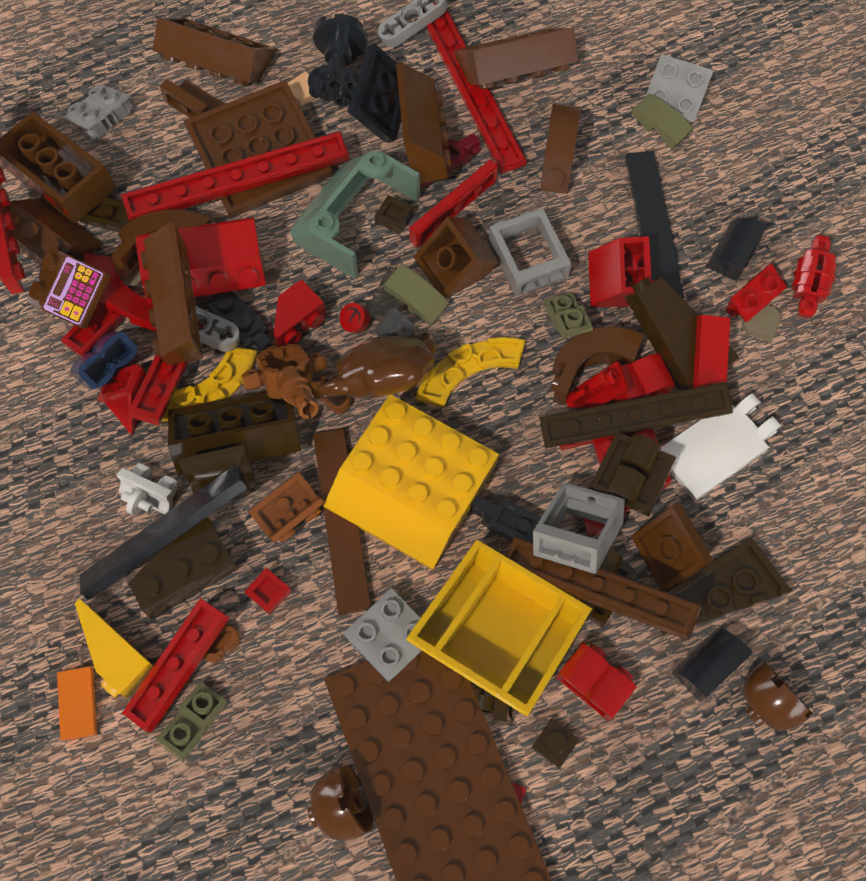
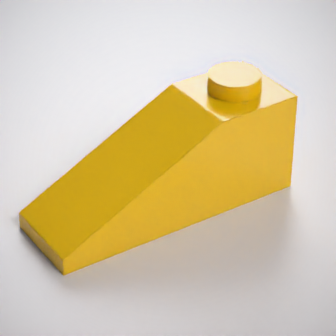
(112, 655)

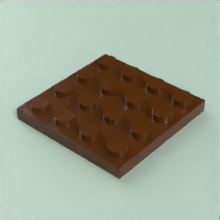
(250, 128)

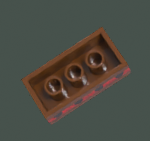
(55, 167)

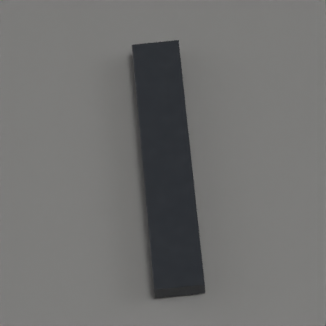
(653, 217)
(162, 532)

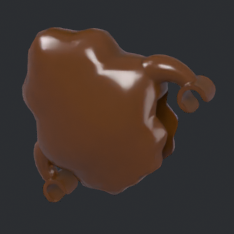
(380, 368)

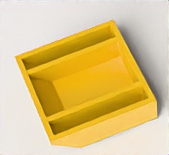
(411, 481)
(500, 627)

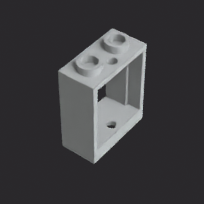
(538, 275)
(573, 548)

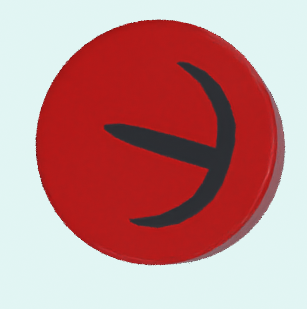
(354, 318)

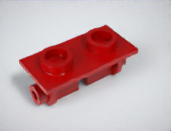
(756, 294)
(599, 389)

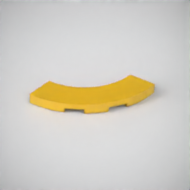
(465, 362)
(221, 382)

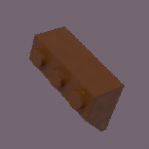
(42, 227)

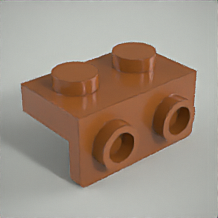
(286, 508)

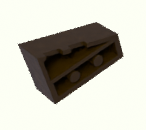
(182, 569)

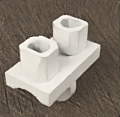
(144, 494)

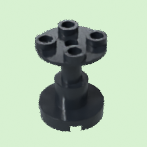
(339, 41)

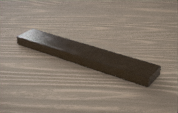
(636, 415)

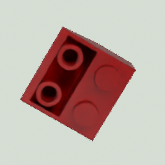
(616, 269)

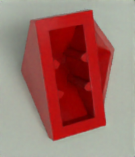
(120, 393)

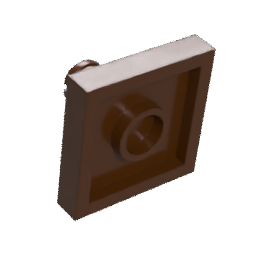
(672, 548)

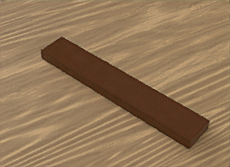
(342, 535)
(612, 592)

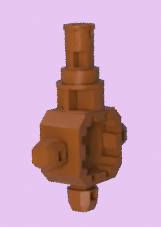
(286, 375)

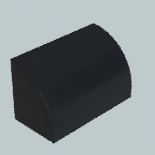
(736, 247)
(711, 663)

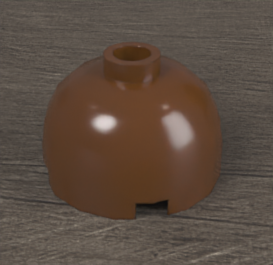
(773, 700)
(338, 805)

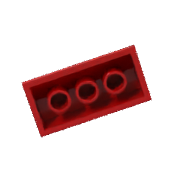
(219, 256)

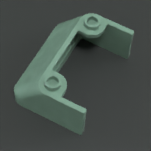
(319, 221)

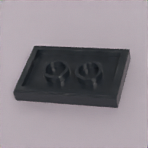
(377, 94)

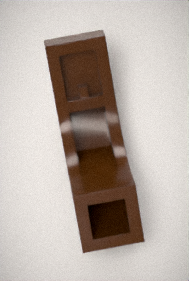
(560, 148)
(125, 254)
(598, 346)

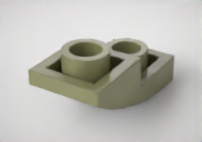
(663, 118)
(417, 293)
(567, 315)
(192, 721)

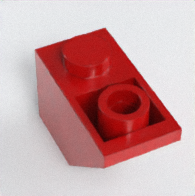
(297, 307)

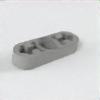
(393, 23)
(222, 326)

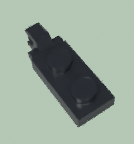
(250, 326)
(505, 518)

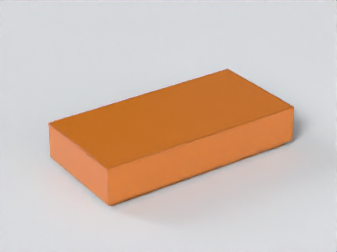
(76, 703)

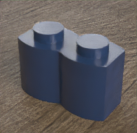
(108, 353)

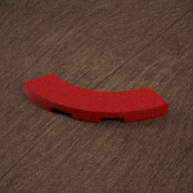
(118, 296)

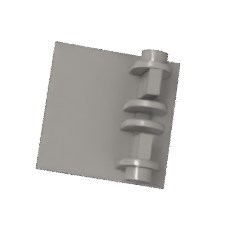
(680, 85)
(93, 110)
(383, 634)

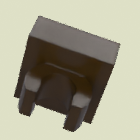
(502, 712)

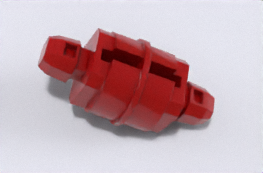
(814, 276)

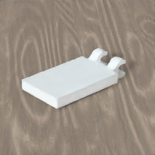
(718, 448)

